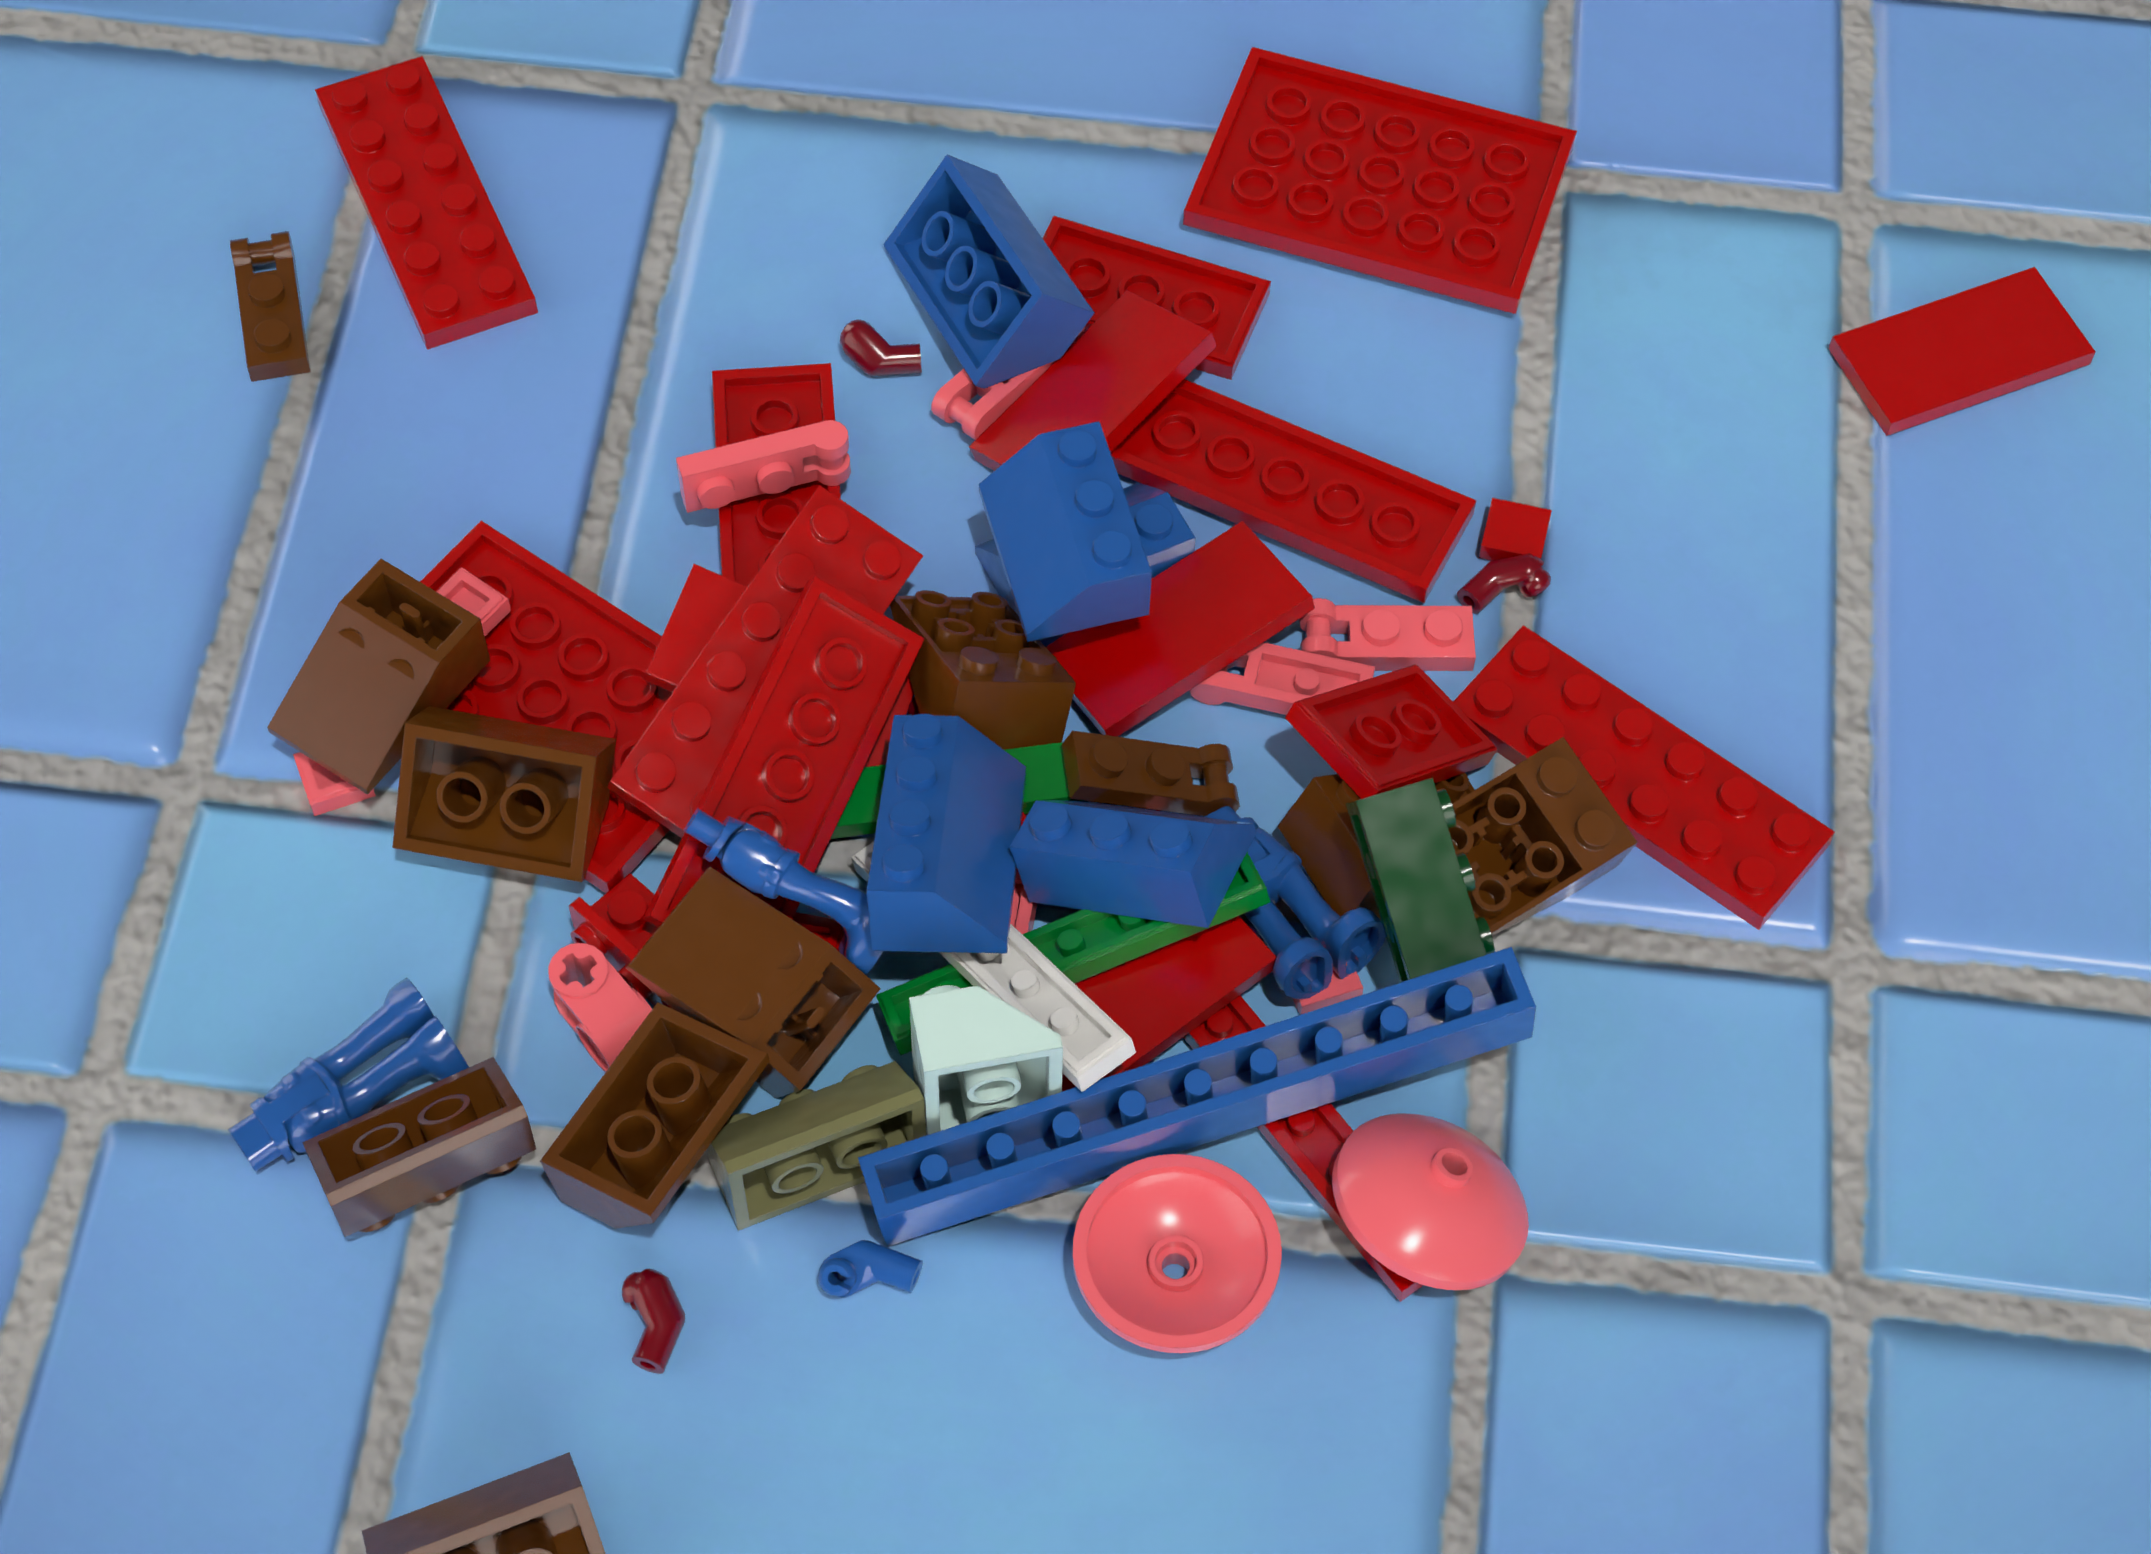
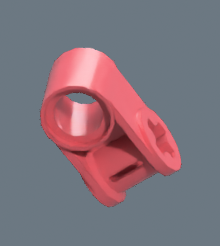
(602, 1011)

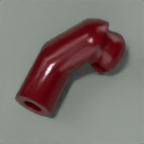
(874, 353)
(1503, 573)

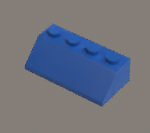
(986, 275)
(944, 840)

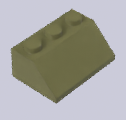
(813, 1142)

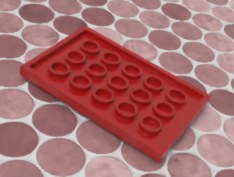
(1381, 179)
(564, 665)

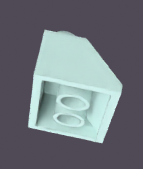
(978, 1055)

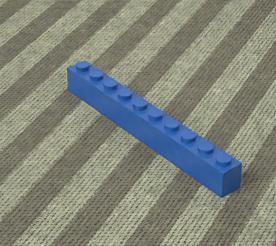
(1198, 1096)

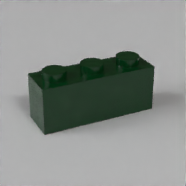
(1419, 879)

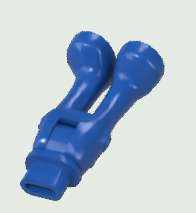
(771, 870)
(1305, 963)
(316, 1101)

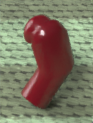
(664, 1317)

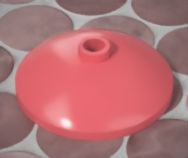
(1430, 1201)
(1183, 1215)

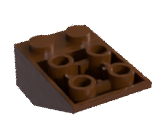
(373, 669)
(985, 669)
(1537, 836)
(1326, 842)
(754, 978)

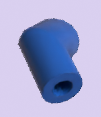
(865, 1265)

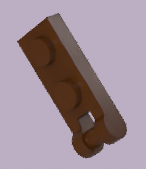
(270, 308)
(1148, 774)

